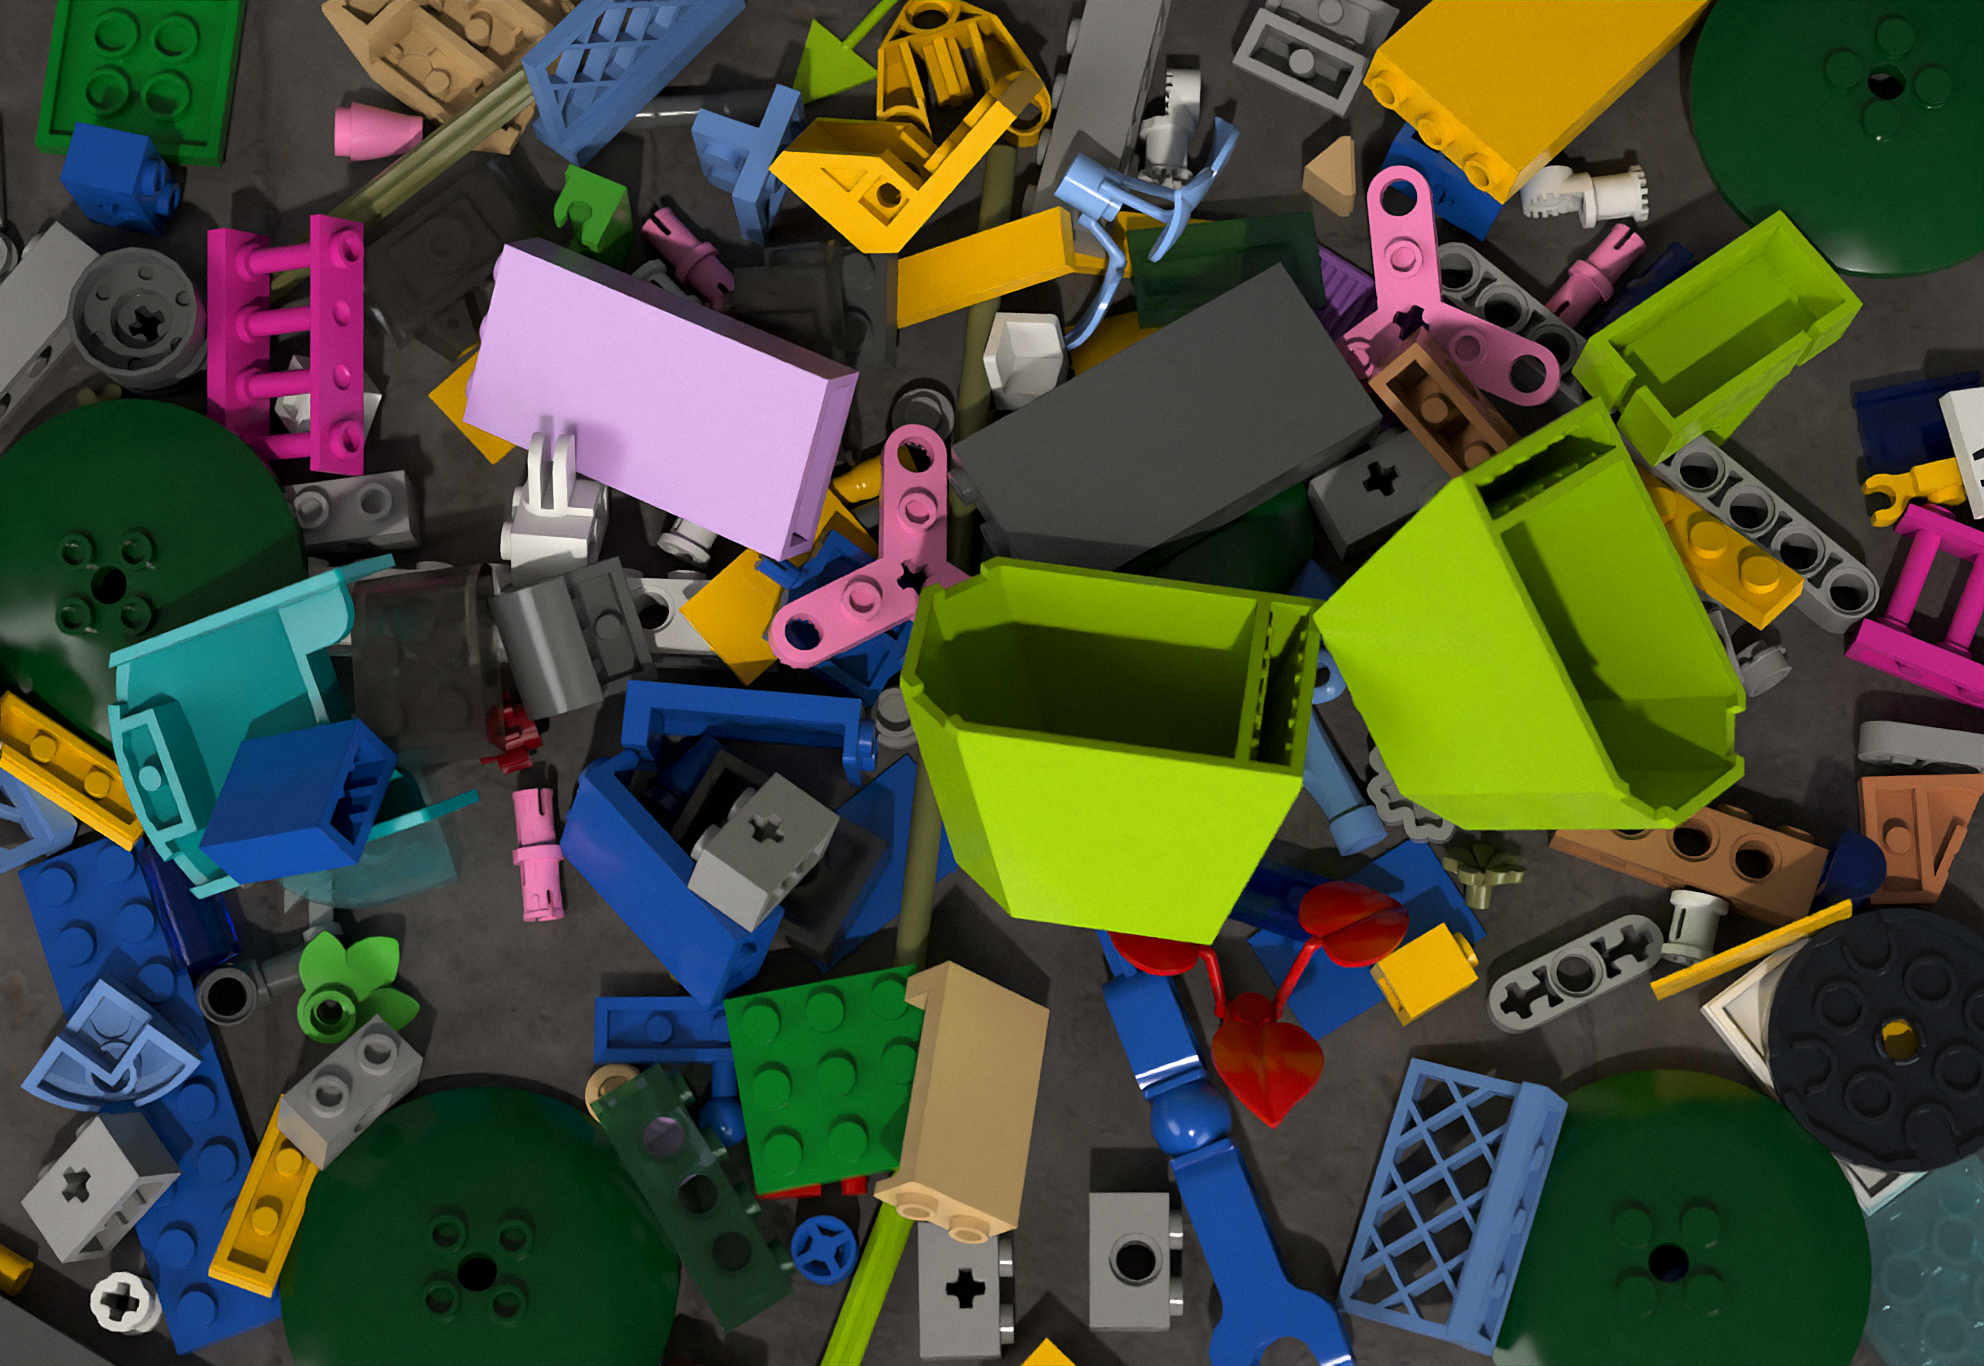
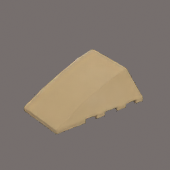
(447, 51)

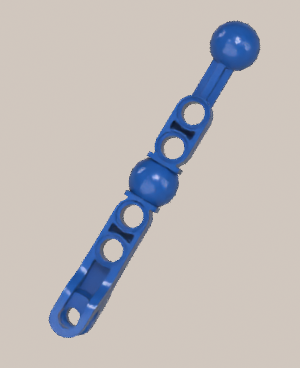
(1193, 1127)

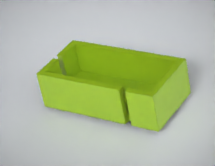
(1716, 337)

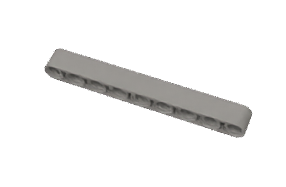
(1730, 483)

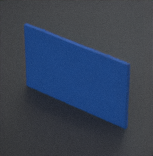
(886, 812)
(1336, 994)

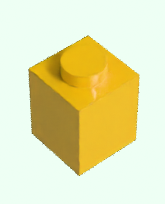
(1426, 973)

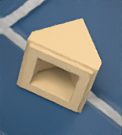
(1332, 177)

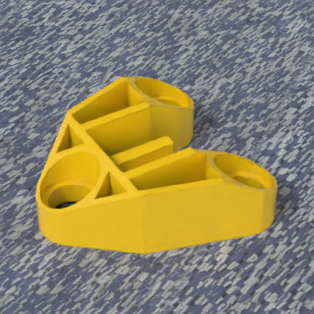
(993, 53)

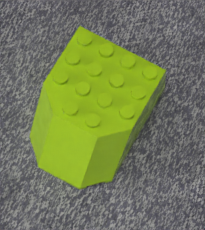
(1541, 647)
(1111, 738)

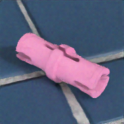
(694, 261)
(1594, 278)
(538, 855)

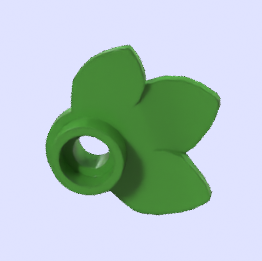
(357, 980)

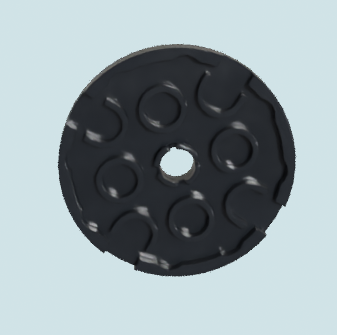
(1830, 1053)

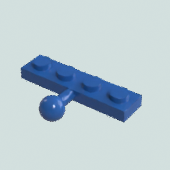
(674, 1034)

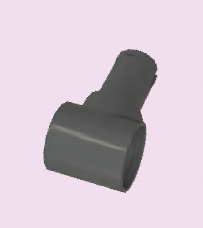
(258, 981)

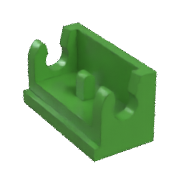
(598, 216)

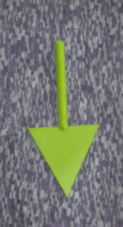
(830, 64)

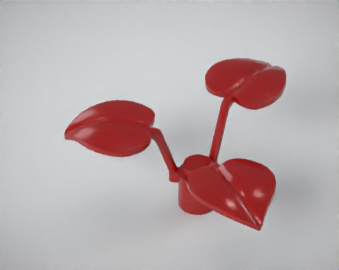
(1266, 1060)

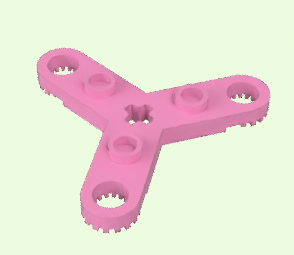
(1410, 276)
(909, 535)

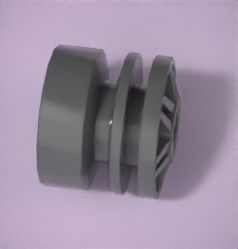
(113, 316)

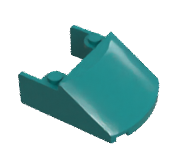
(232, 680)

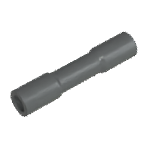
(681, 110)

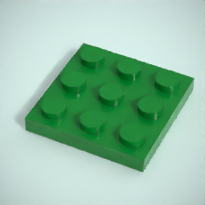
(145, 72)
(825, 1077)

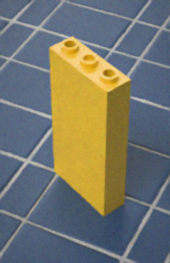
(1520, 78)

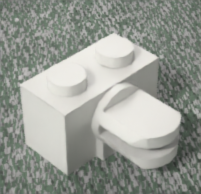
(554, 515)

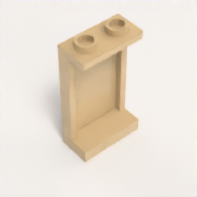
(968, 1105)

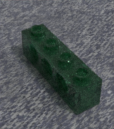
(731, 1292)

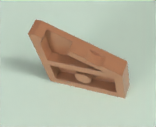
(1919, 829)

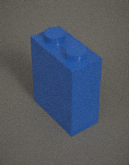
(299, 802)

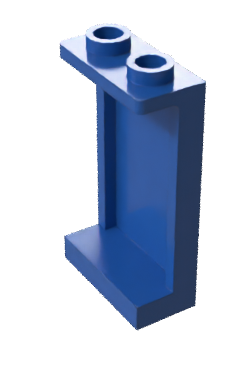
(747, 716)
(646, 884)

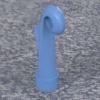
(1351, 820)

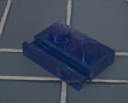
(1906, 424)

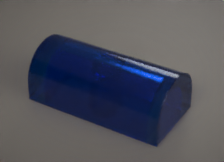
(1851, 871)
(1274, 898)
(194, 929)

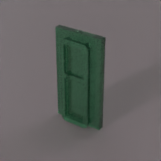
(1217, 258)

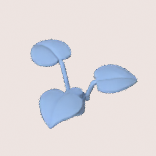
(1102, 192)

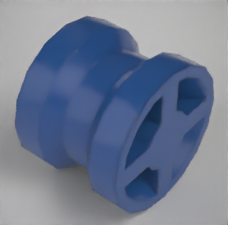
(819, 1241)

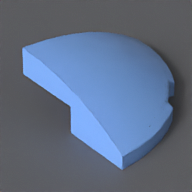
(112, 1053)

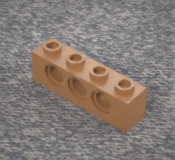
(1440, 404)
(1651, 856)

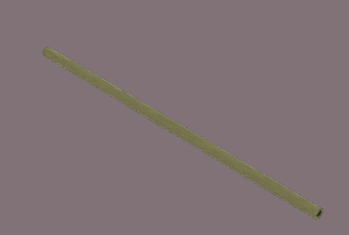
(961, 524)

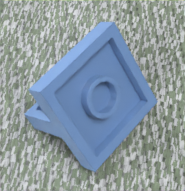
(739, 158)

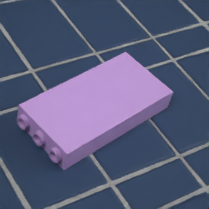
(661, 396)

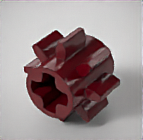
(520, 736)

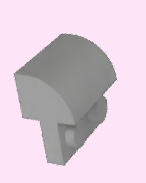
(1317, 48)

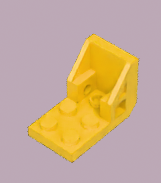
(858, 173)

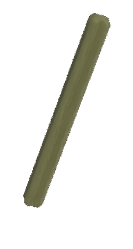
(423, 163)

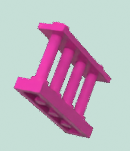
(240, 342)
(1888, 640)

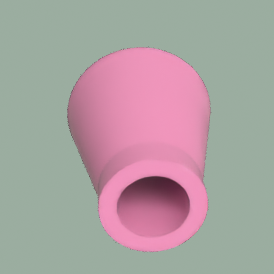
(374, 133)

